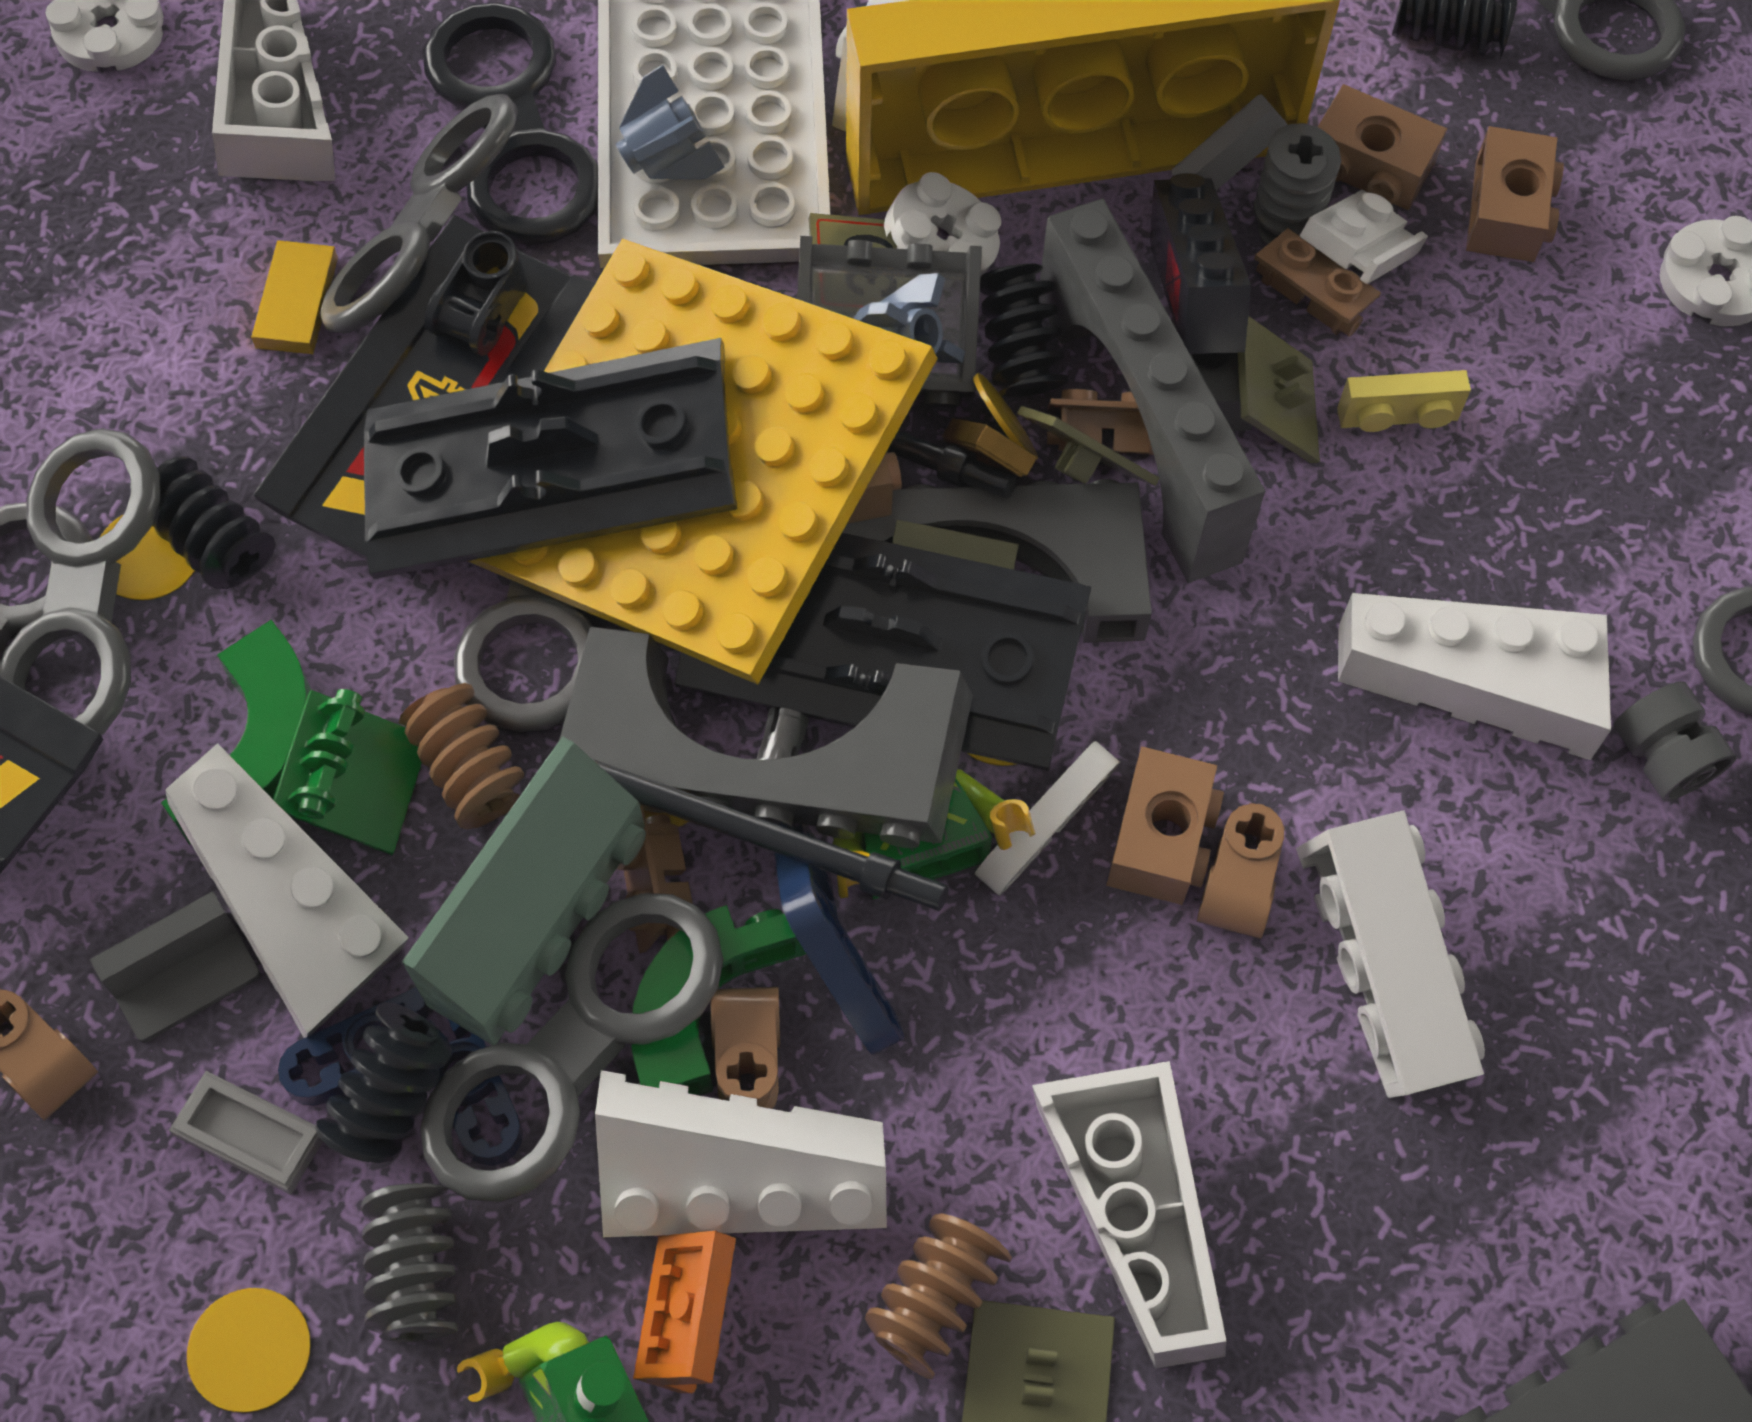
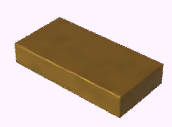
(989, 446)

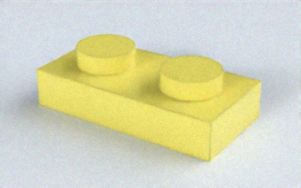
(1397, 399)

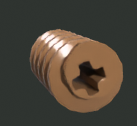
(461, 755)
(934, 1290)

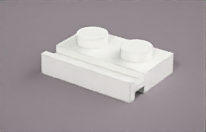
(1363, 234)

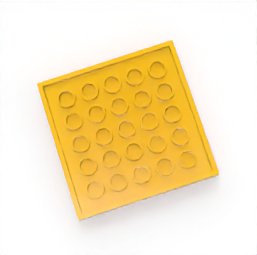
(807, 428)

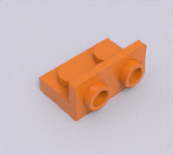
(685, 1310)

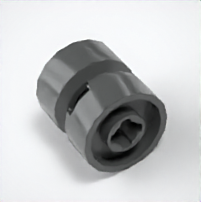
(1672, 738)

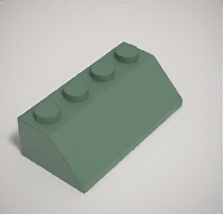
(526, 895)

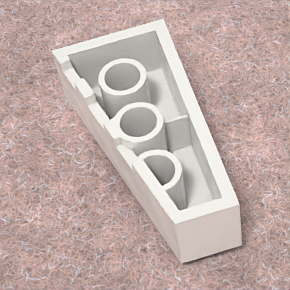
(268, 97)
(1484, 663)
(286, 894)
(1395, 953)
(731, 1166)
(1137, 1188)

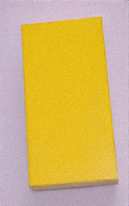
(294, 297)

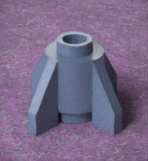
(664, 134)
(907, 315)

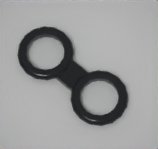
(529, 133)

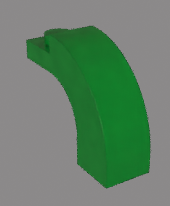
(275, 691)
(680, 1058)

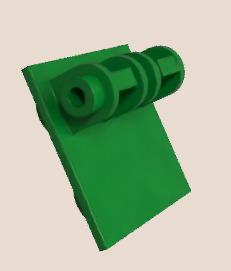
(349, 771)

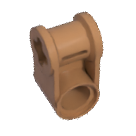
(1242, 878)
(746, 1041)
(39, 1060)

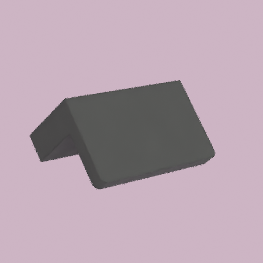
(176, 967)

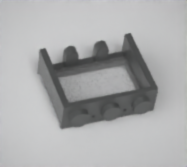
(859, 274)

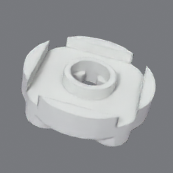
(88, 46)
(942, 204)
(1691, 256)

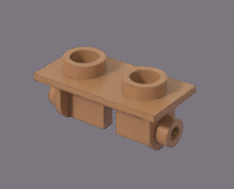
(1302, 270)
(1091, 416)
(658, 857)

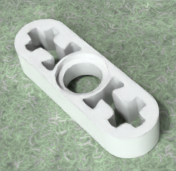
(1049, 816)

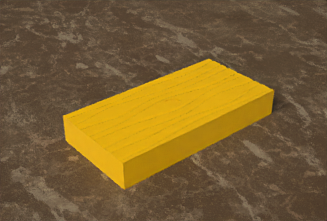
(1062, 87)

